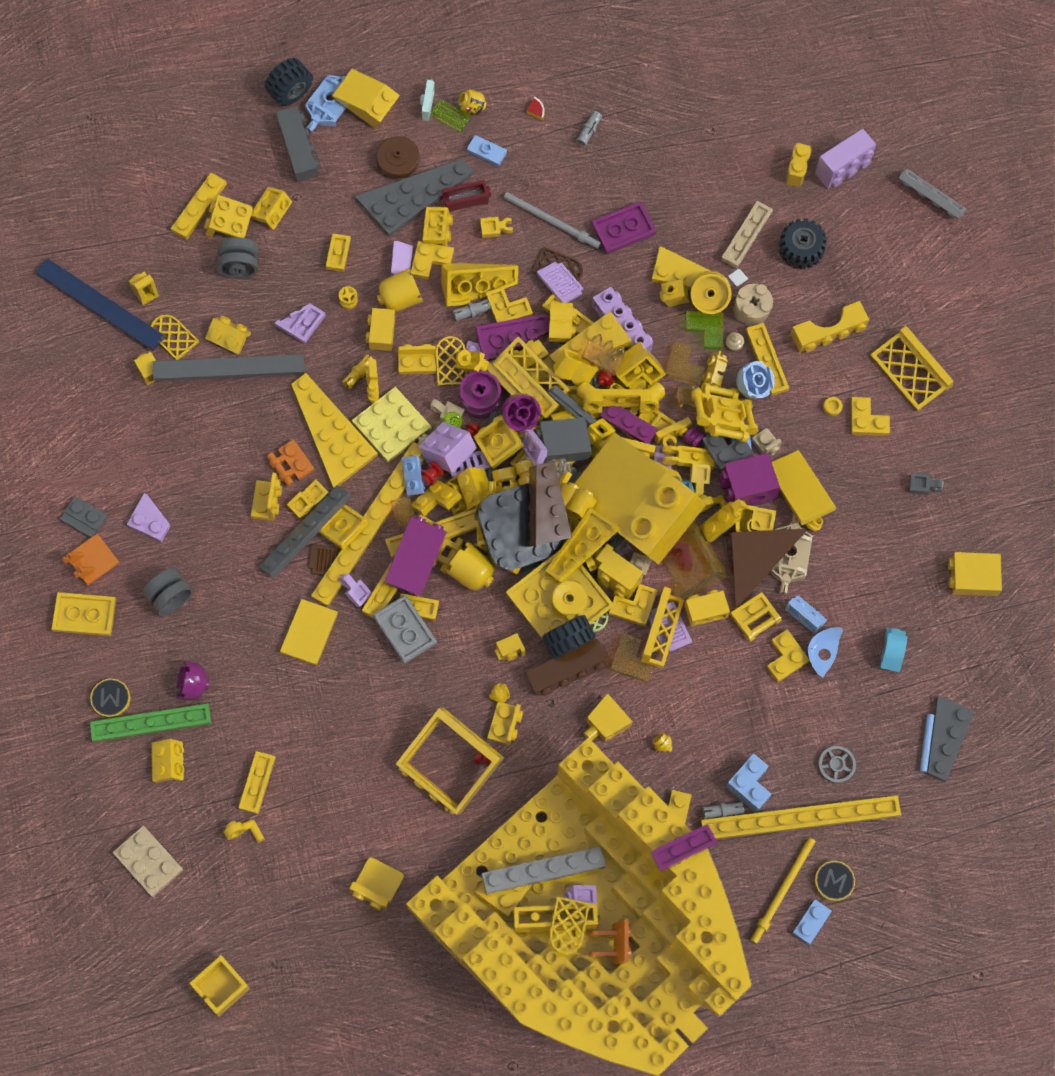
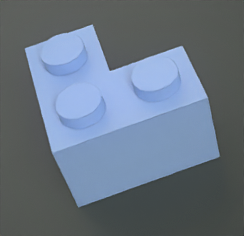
(745, 784)

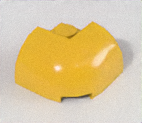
(755, 519)

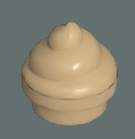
(734, 341)

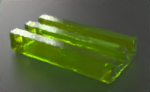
(454, 121)

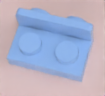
(805, 614)

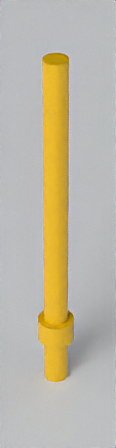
(763, 923)

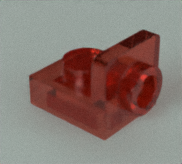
(684, 556)

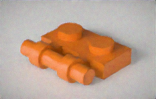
(295, 459)

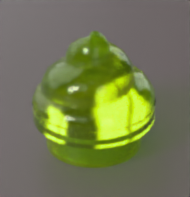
(453, 418)

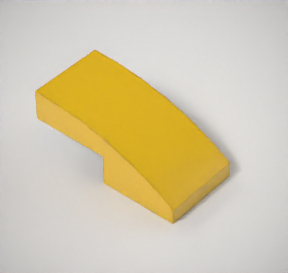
(308, 499)

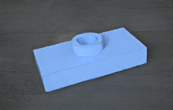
(486, 151)

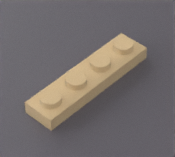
(747, 234)

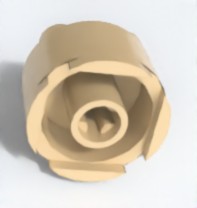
(753, 304)

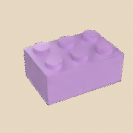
(845, 159)

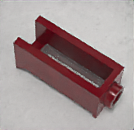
(466, 195)

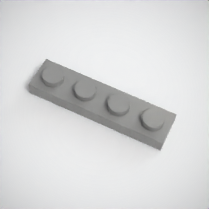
(927, 190)

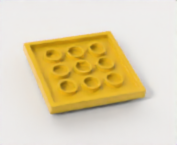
(535, 602)

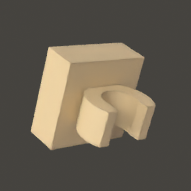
(641, 562)

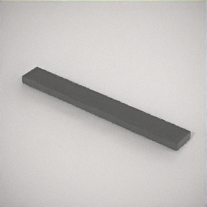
(228, 367)

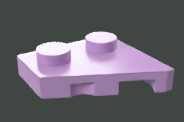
(149, 520)

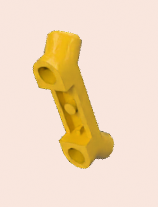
(595, 399)

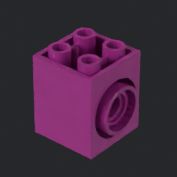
(750, 480)

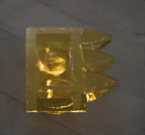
(603, 356)

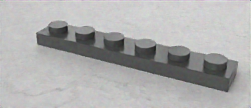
(305, 531)

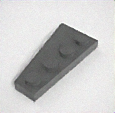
(948, 733)

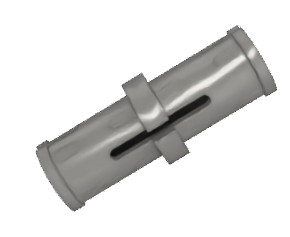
(589, 128)
(471, 310)
(723, 810)

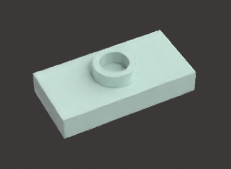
(427, 99)

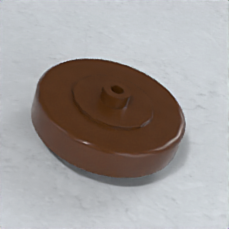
(397, 157)

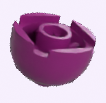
(521, 412)
(191, 681)

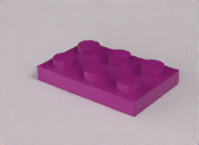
(623, 227)

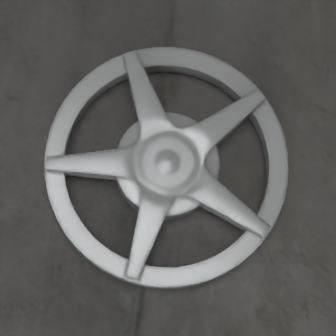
(837, 764)

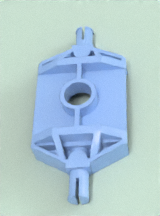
(320, 109)

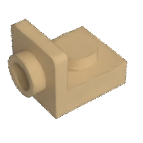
(766, 442)

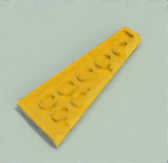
(336, 439)

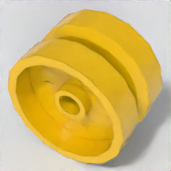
(710, 281)

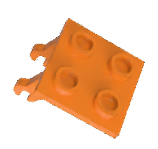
(91, 559)
(622, 951)

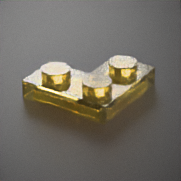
(680, 369)
(627, 662)

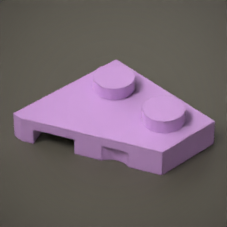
(302, 323)

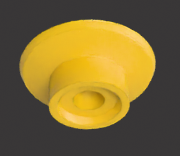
(573, 589)

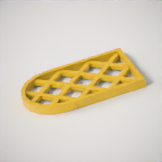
(169, 332)
(445, 363)
(584, 919)

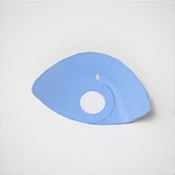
(828, 640)

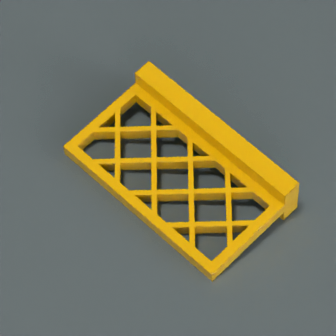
(926, 360)
(508, 386)

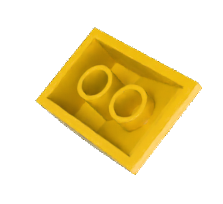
(365, 97)

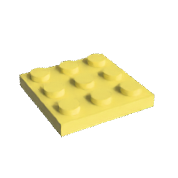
(391, 424)

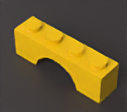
(809, 336)

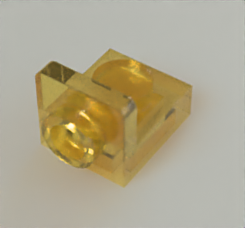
(402, 510)

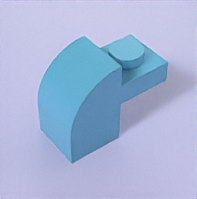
(893, 649)

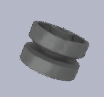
(237, 257)
(167, 591)

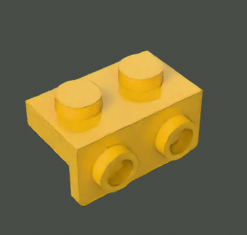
(227, 334)
(167, 760)

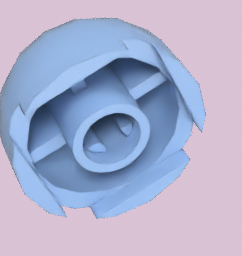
(755, 380)

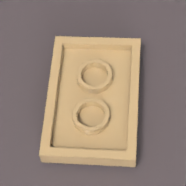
(148, 861)

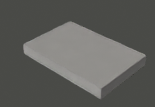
(405, 629)

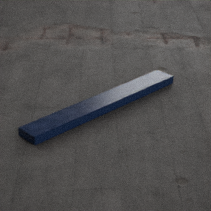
(100, 304)

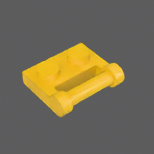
(751, 612)

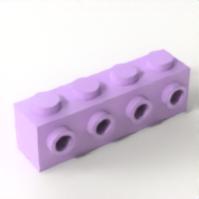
(611, 301)

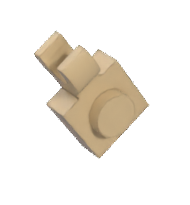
(438, 407)

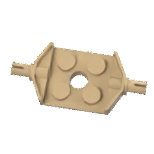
(793, 567)

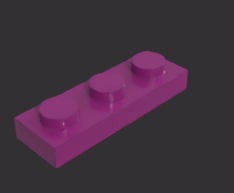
(629, 424)
(684, 847)

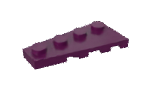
(498, 336)

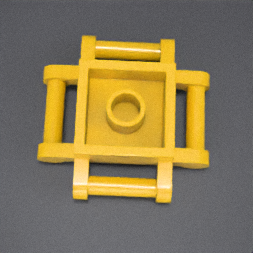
(724, 415)

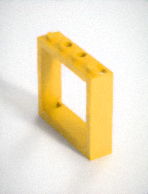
(423, 782)

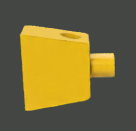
(607, 720)

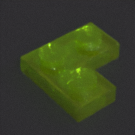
(709, 324)

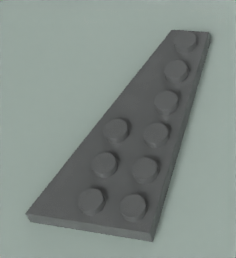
(404, 200)

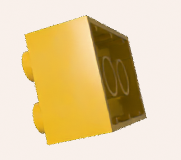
(640, 497)

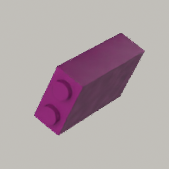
(415, 556)

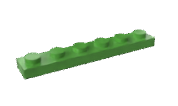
(150, 723)

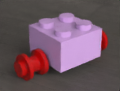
(446, 449)

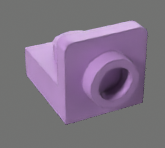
(581, 893)

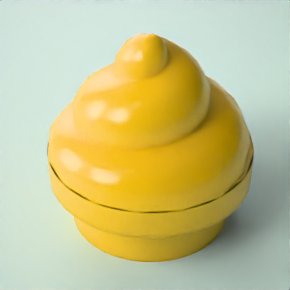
(500, 693)
(662, 743)

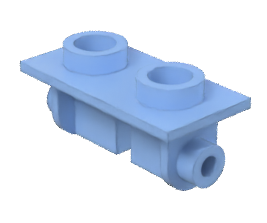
(412, 475)

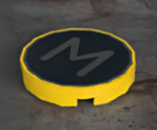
(110, 698)
(834, 881)

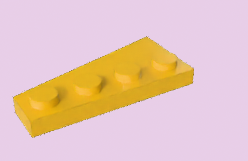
(586, 539)

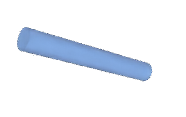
(927, 743)

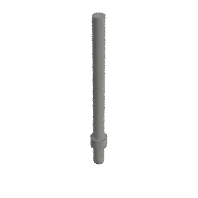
(582, 236)

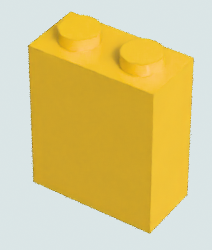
(975, 574)

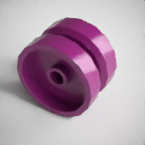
(480, 394)

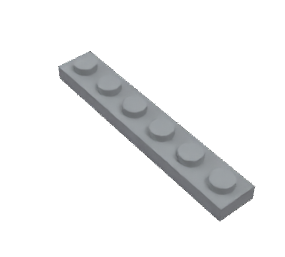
(543, 870)

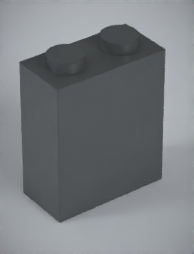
(565, 439)

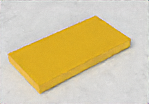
(802, 488)

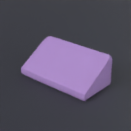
(401, 257)

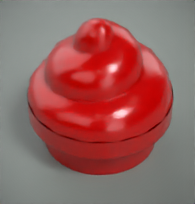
(605, 378)

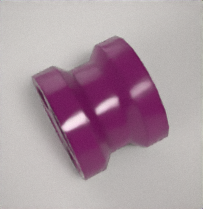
(694, 437)

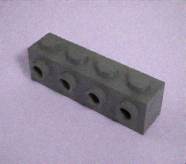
(297, 144)

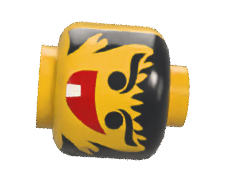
(472, 102)

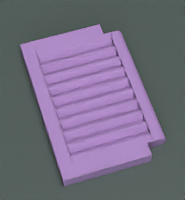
(560, 282)
(681, 636)

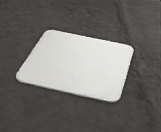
(738, 277)

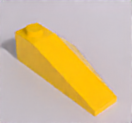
(470, 281)

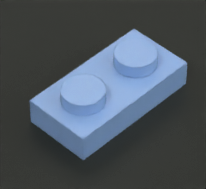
(811, 922)

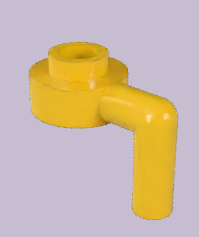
(710, 502)
(235, 829)

